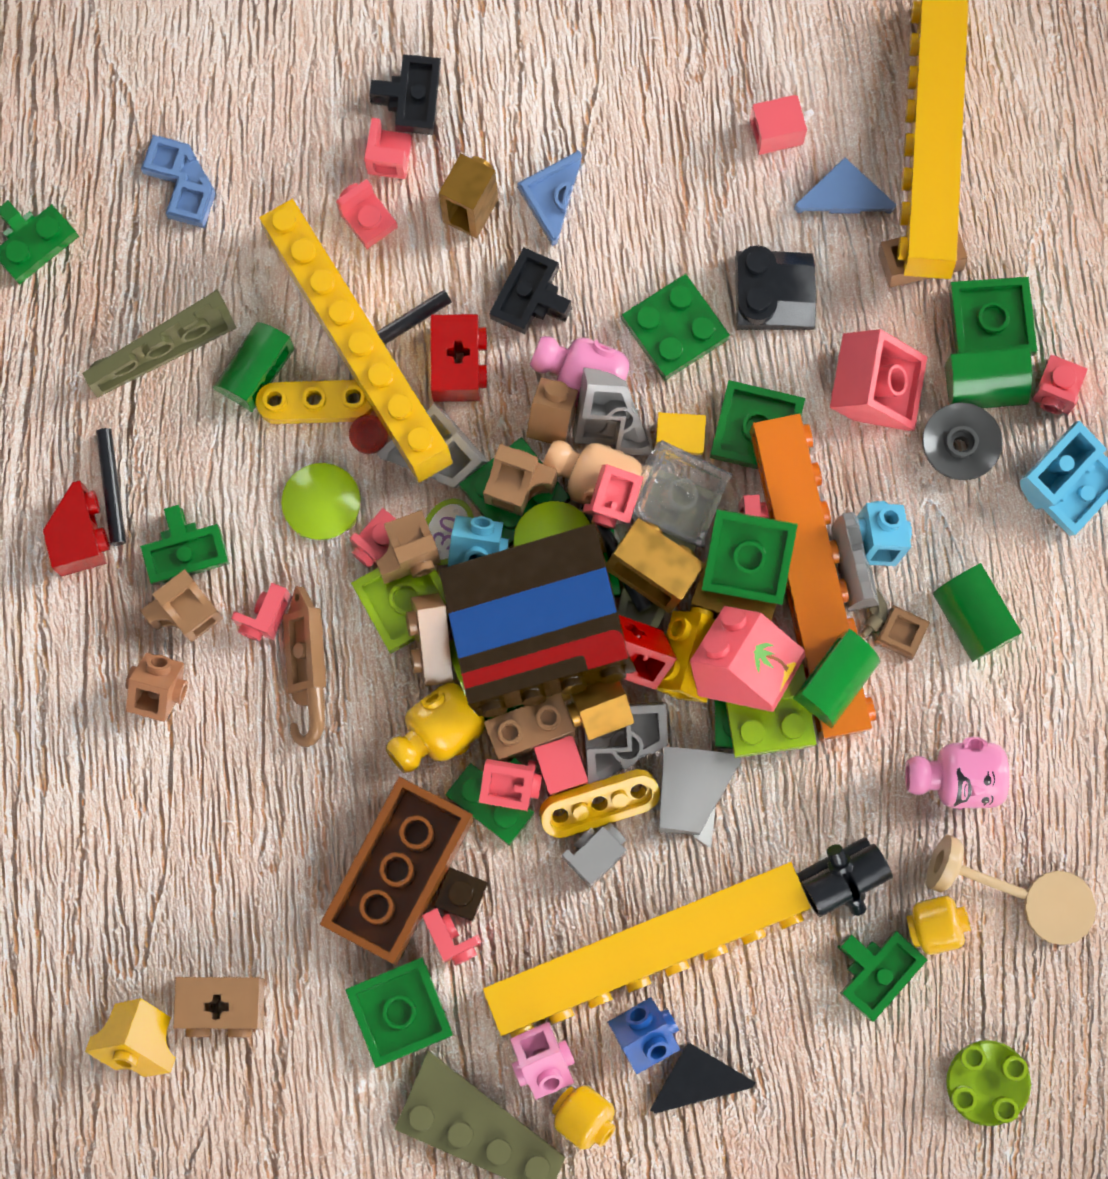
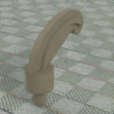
(877, 618)

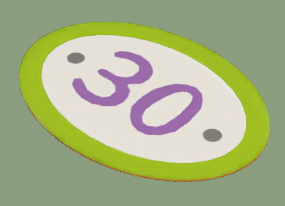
(441, 523)

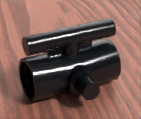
(844, 877)

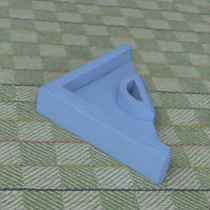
(845, 191)
(550, 193)

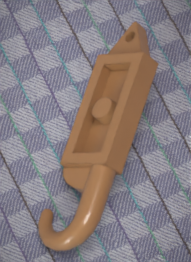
(305, 663)

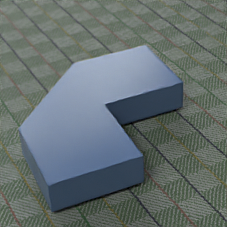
(178, 164)

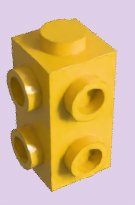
(684, 636)

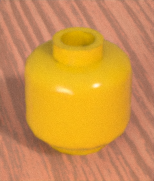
(938, 925)
(584, 1117)

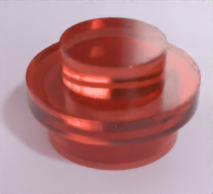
(368, 434)

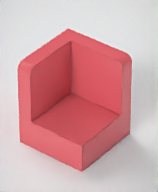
(778, 124)
(387, 151)
(560, 765)

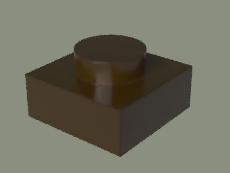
(461, 894)

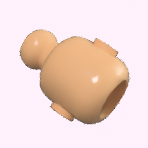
(584, 467)

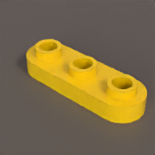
(295, 406)
(617, 804)

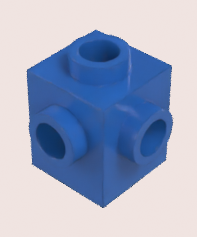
(645, 1034)

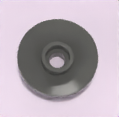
(967, 424)

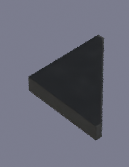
(698, 1079)

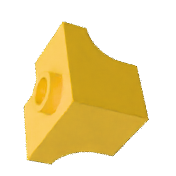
(134, 1039)

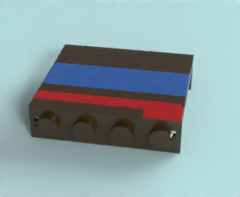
(535, 621)

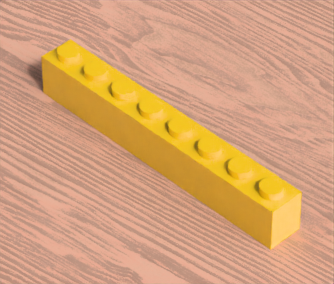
(935, 138)
(356, 341)
(647, 949)

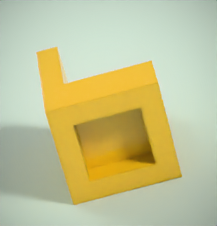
(682, 431)

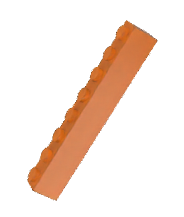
(812, 584)

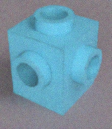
(884, 533)
(475, 538)

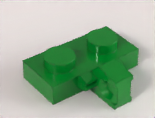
(32, 240)
(183, 548)
(501, 821)
(878, 972)

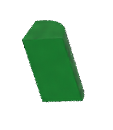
(254, 364)
(990, 378)
(976, 612)
(838, 677)

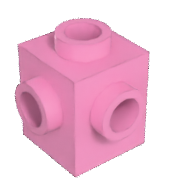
(542, 1061)

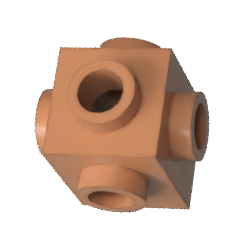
(155, 686)

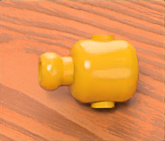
(437, 727)

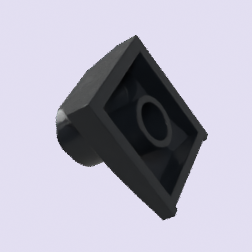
(774, 290)

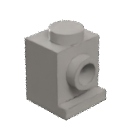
(596, 853)

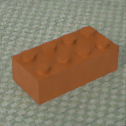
(397, 871)

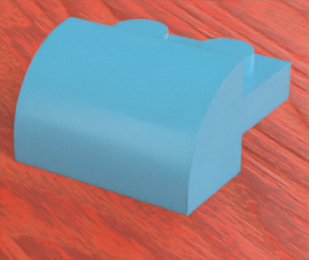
(1070, 479)

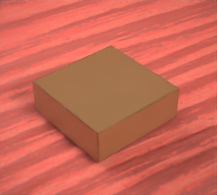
(902, 632)

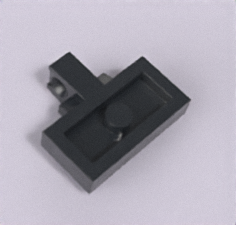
(411, 94)
(530, 293)

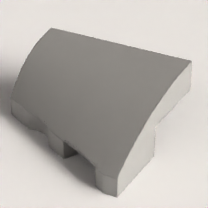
(608, 414)
(463, 452)
(853, 563)
(629, 744)
(692, 787)

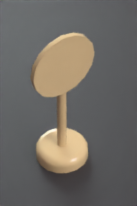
(1056, 904)

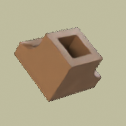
(517, 479)
(409, 549)
(182, 606)

